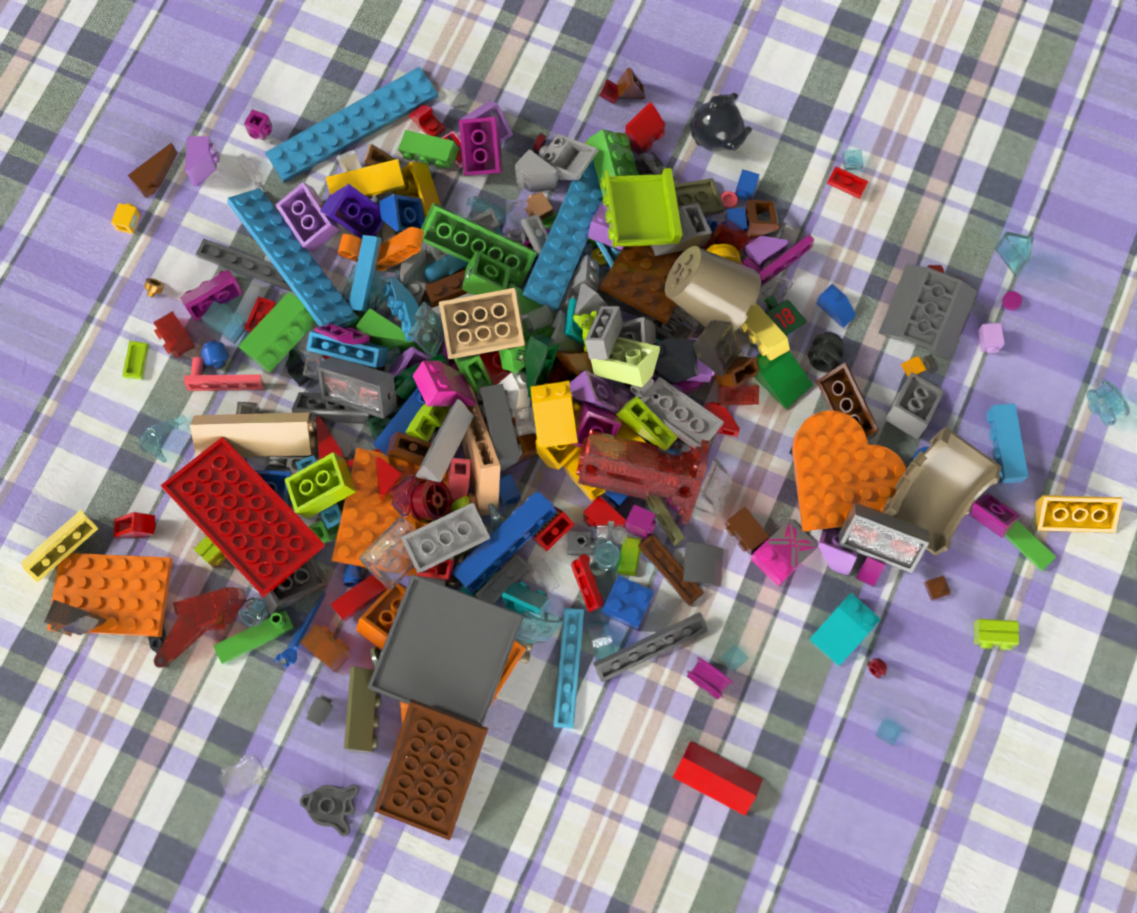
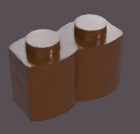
(739, 372)

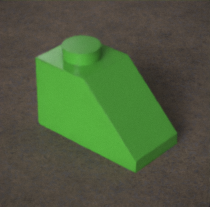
(473, 371)

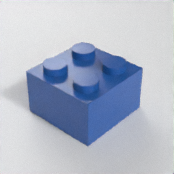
(627, 602)

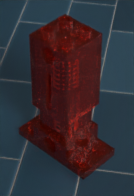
(642, 470)

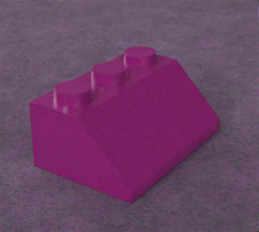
(481, 146)
(220, 289)

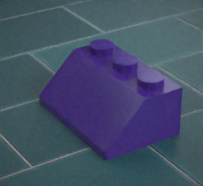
(354, 212)

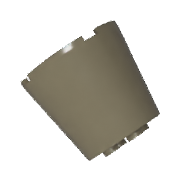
(712, 287)

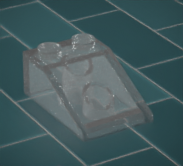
(713, 489)

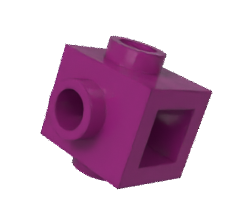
(258, 125)

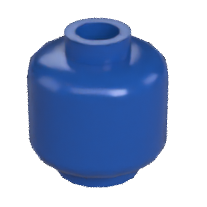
(214, 354)

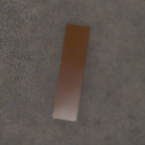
(669, 569)

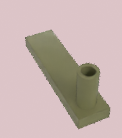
(665, 519)

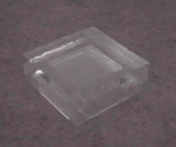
(457, 98)

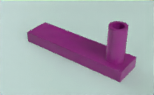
(782, 262)

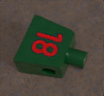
(784, 315)

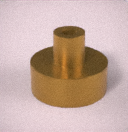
(153, 286)

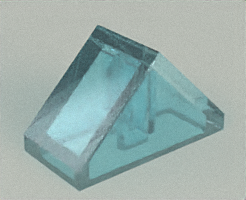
(600, 639)

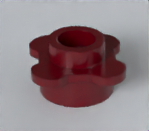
(877, 667)

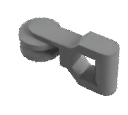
(276, 462)

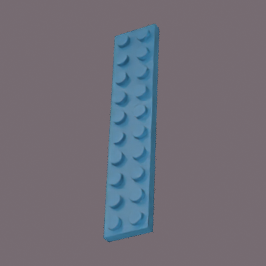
(351, 124)
(565, 241)
(291, 259)

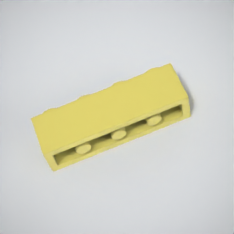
(764, 333)
(59, 546)

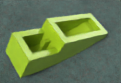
(426, 421)

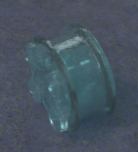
(1107, 403)

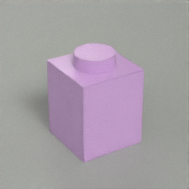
(991, 337)

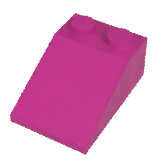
(442, 384)

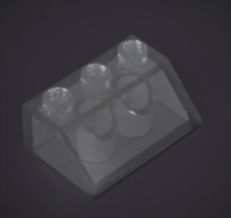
(388, 556)

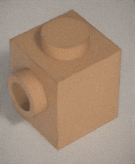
(538, 205)

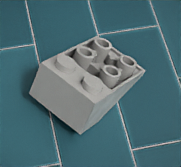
(694, 231)

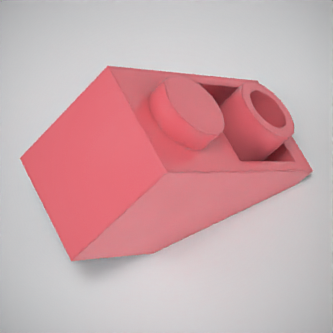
(458, 478)

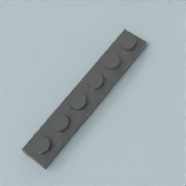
(241, 263)
(650, 647)

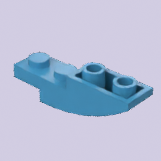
(401, 305)

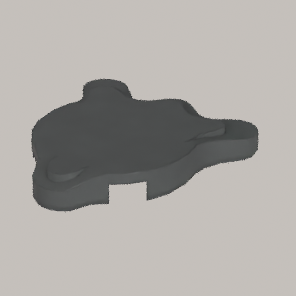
(330, 805)

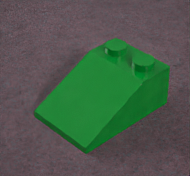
(782, 378)

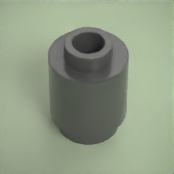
(319, 710)

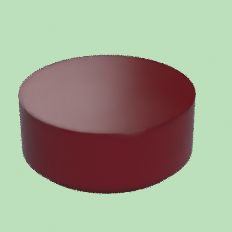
(540, 141)

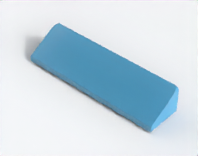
(364, 273)

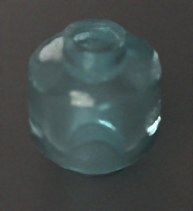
(253, 612)

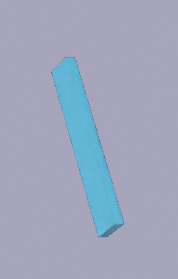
(568, 668)

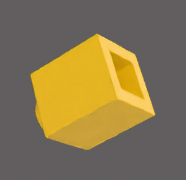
(125, 218)

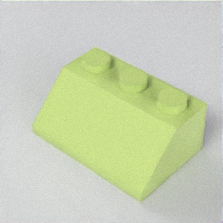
(628, 362)

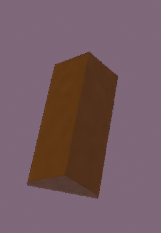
(844, 395)

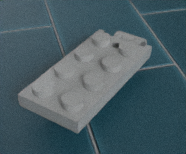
(678, 412)

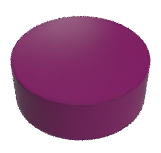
(1011, 300)

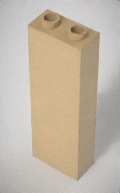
(256, 433)

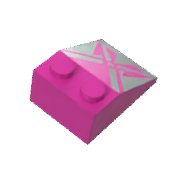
(784, 552)

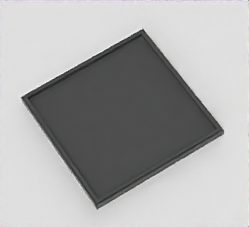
(445, 650)

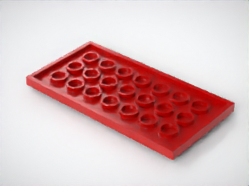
(242, 516)

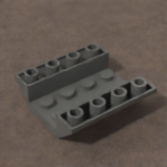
(928, 310)

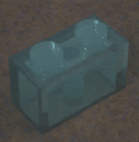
(225, 322)

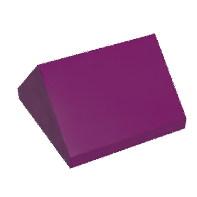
(994, 514)

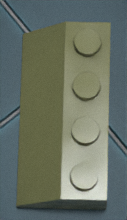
(361, 713)

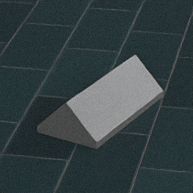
(445, 443)

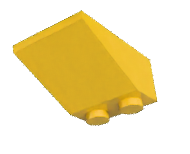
(554, 414)

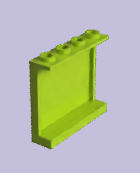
(641, 209)

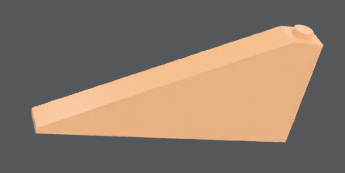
(484, 461)

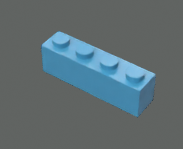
(366, 354)
(1007, 442)

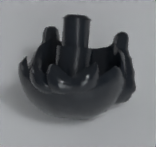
(719, 124)

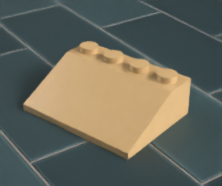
(482, 323)

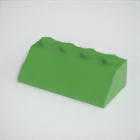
(277, 332)

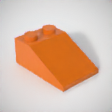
(380, 616)

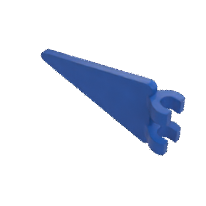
(290, 652)

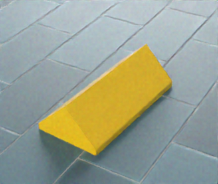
(370, 179)
(1077, 513)

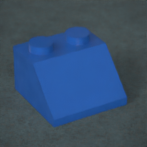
(402, 212)

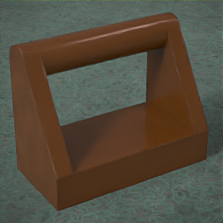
(758, 228)

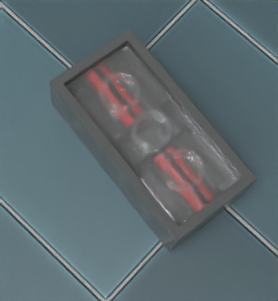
(357, 387)
(883, 537)

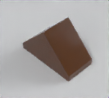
(630, 86)

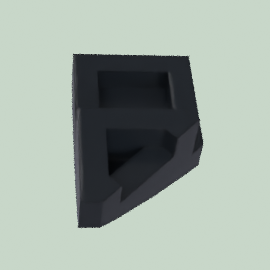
(296, 368)

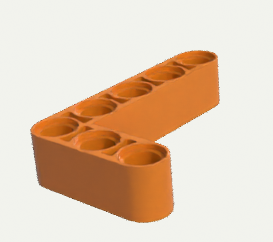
(390, 252)

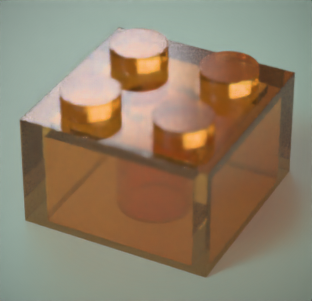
(322, 644)

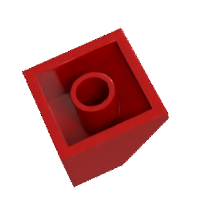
(645, 129)

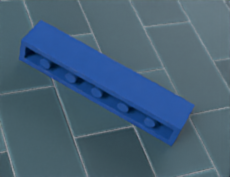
(504, 542)

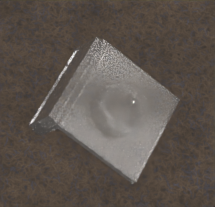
(544, 576)

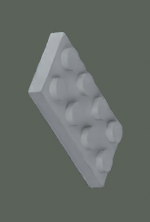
(445, 537)

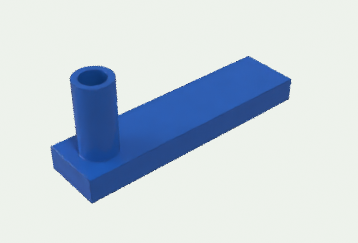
(401, 420)

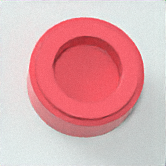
(729, 199)

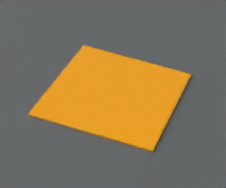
(913, 365)

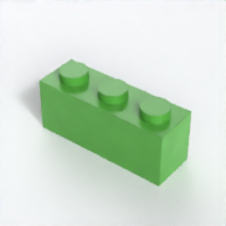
(428, 149)

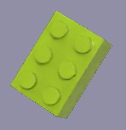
(320, 485)

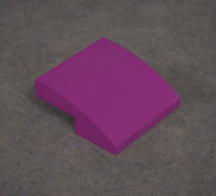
(344, 335)

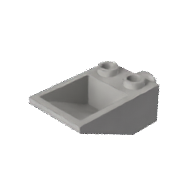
(568, 157)

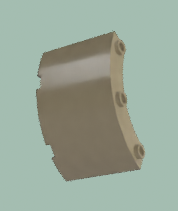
(942, 487)

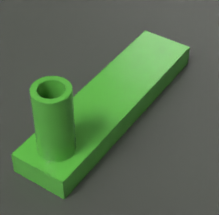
(254, 637)

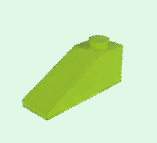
(646, 423)

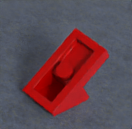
(426, 121)

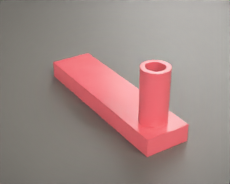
(201, 382)

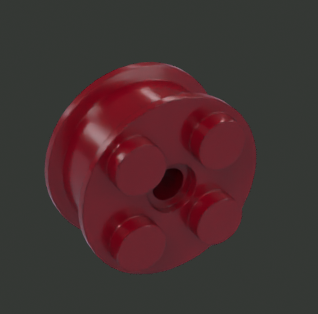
(429, 501)

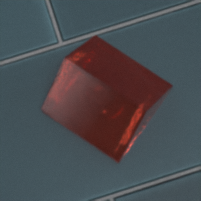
(730, 234)

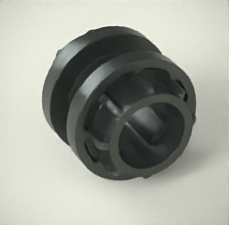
(826, 351)

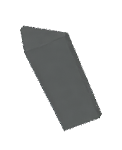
(327, 410)

